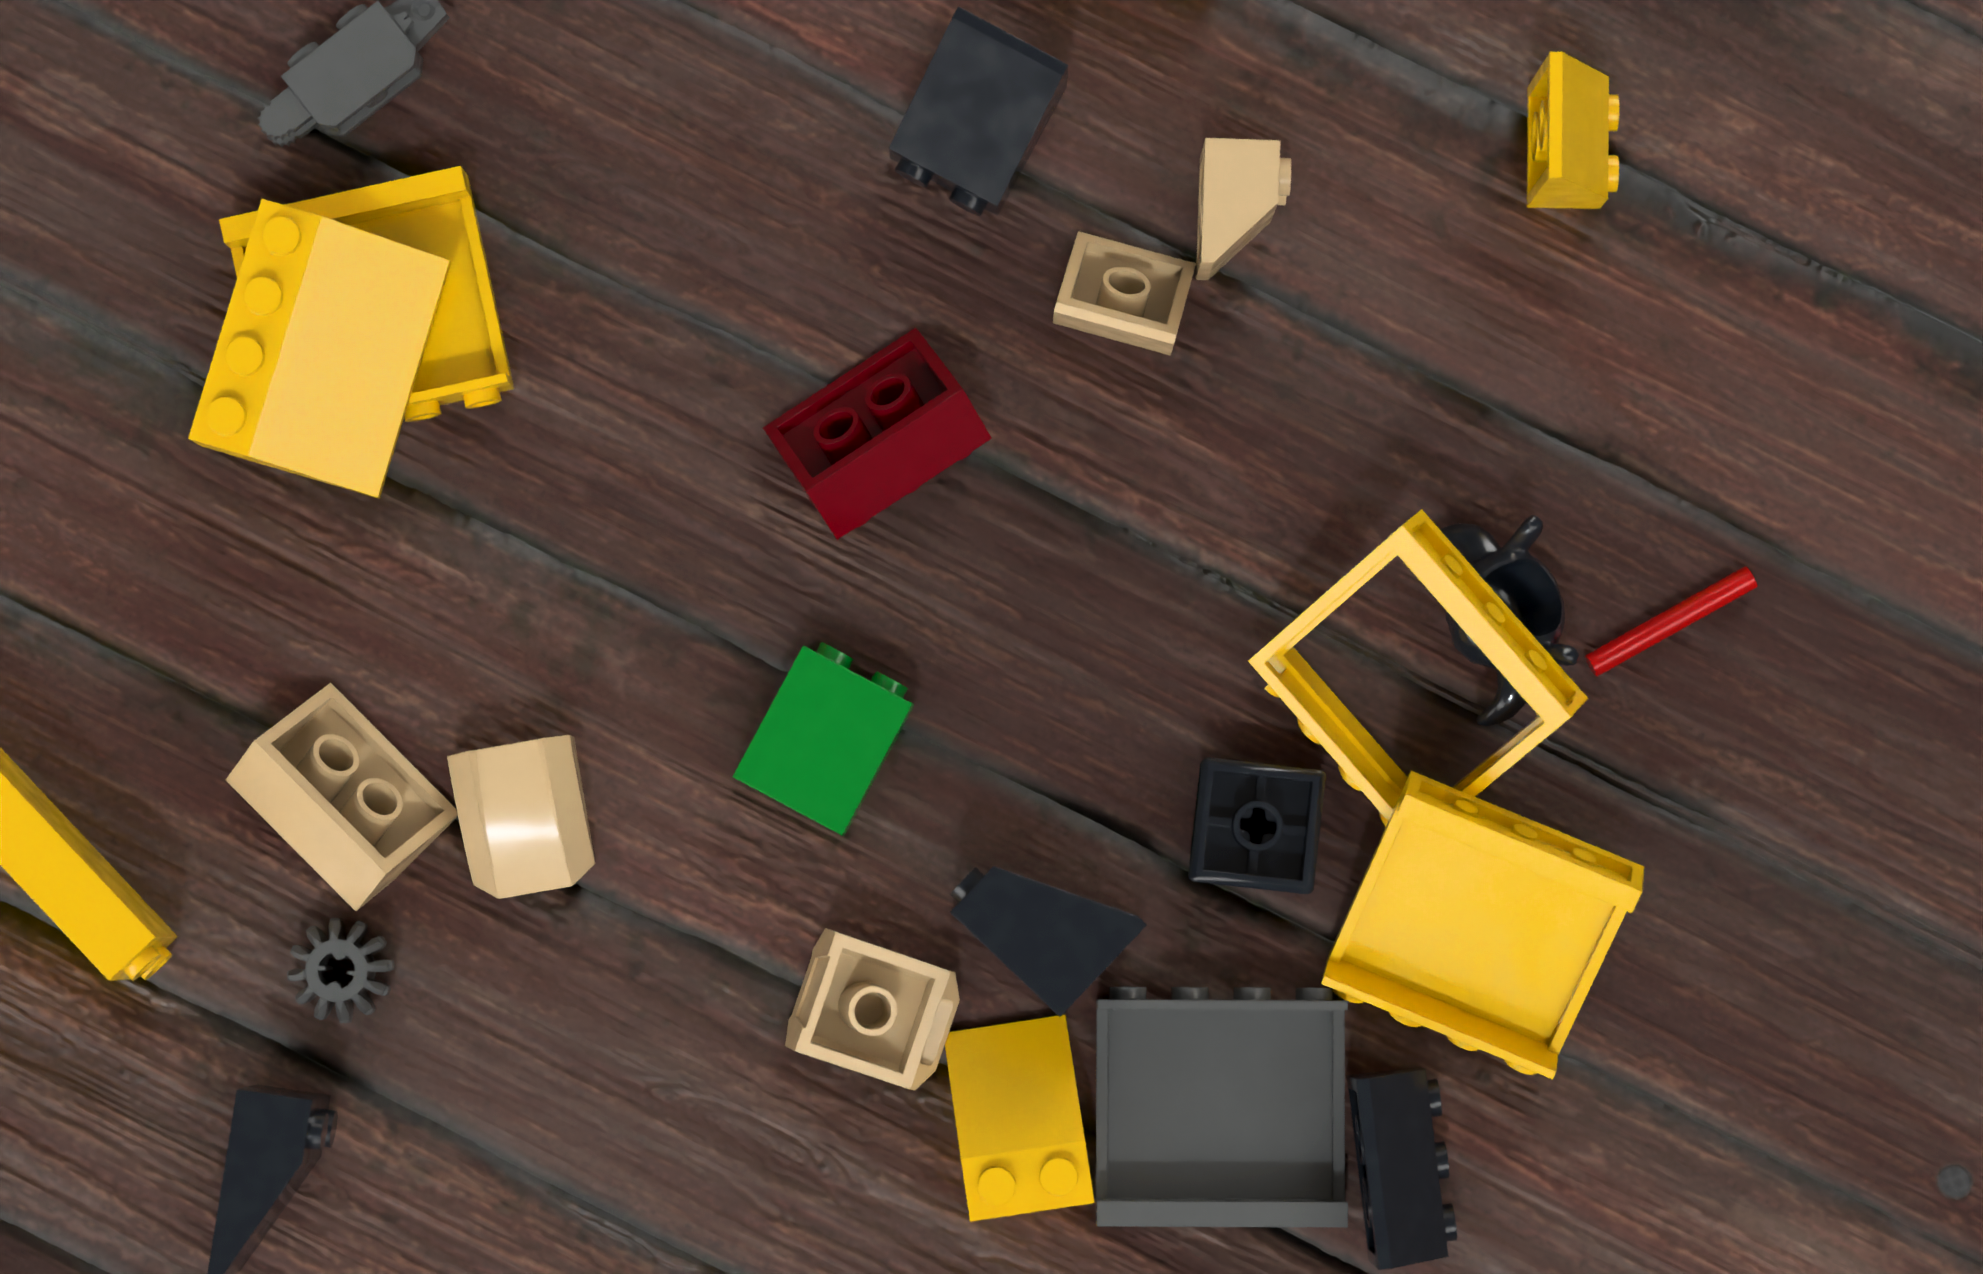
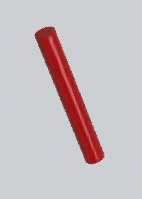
(1671, 621)

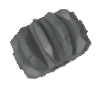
(339, 991)

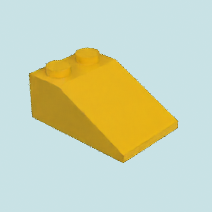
(1570, 135)
(1018, 1118)

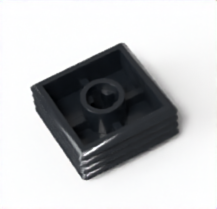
(1288, 798)

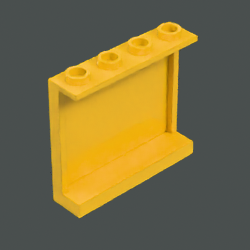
(438, 216)
(1481, 925)

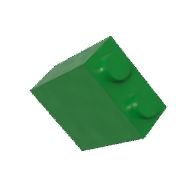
(825, 737)

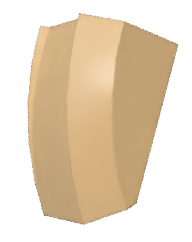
(523, 816)
(873, 1010)

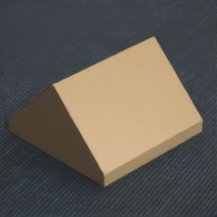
(1123, 293)

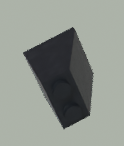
(977, 113)
(1043, 933)

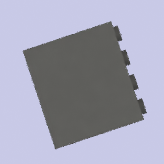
(1220, 1109)

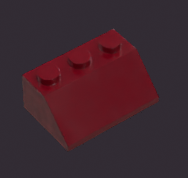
(877, 433)

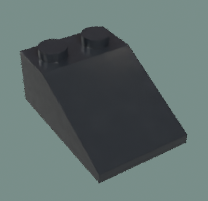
(269, 1154)

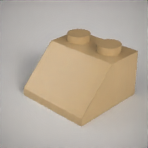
(1237, 197)

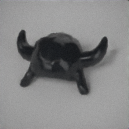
(1527, 591)

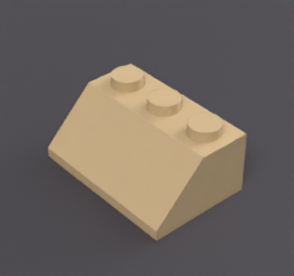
(341, 796)

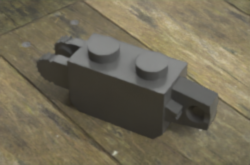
(353, 70)

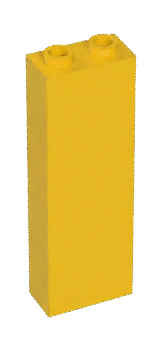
(76, 883)

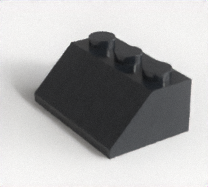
(1400, 1167)

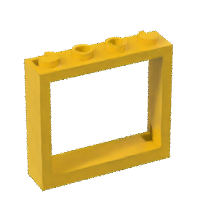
(1477, 612)

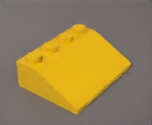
(319, 349)

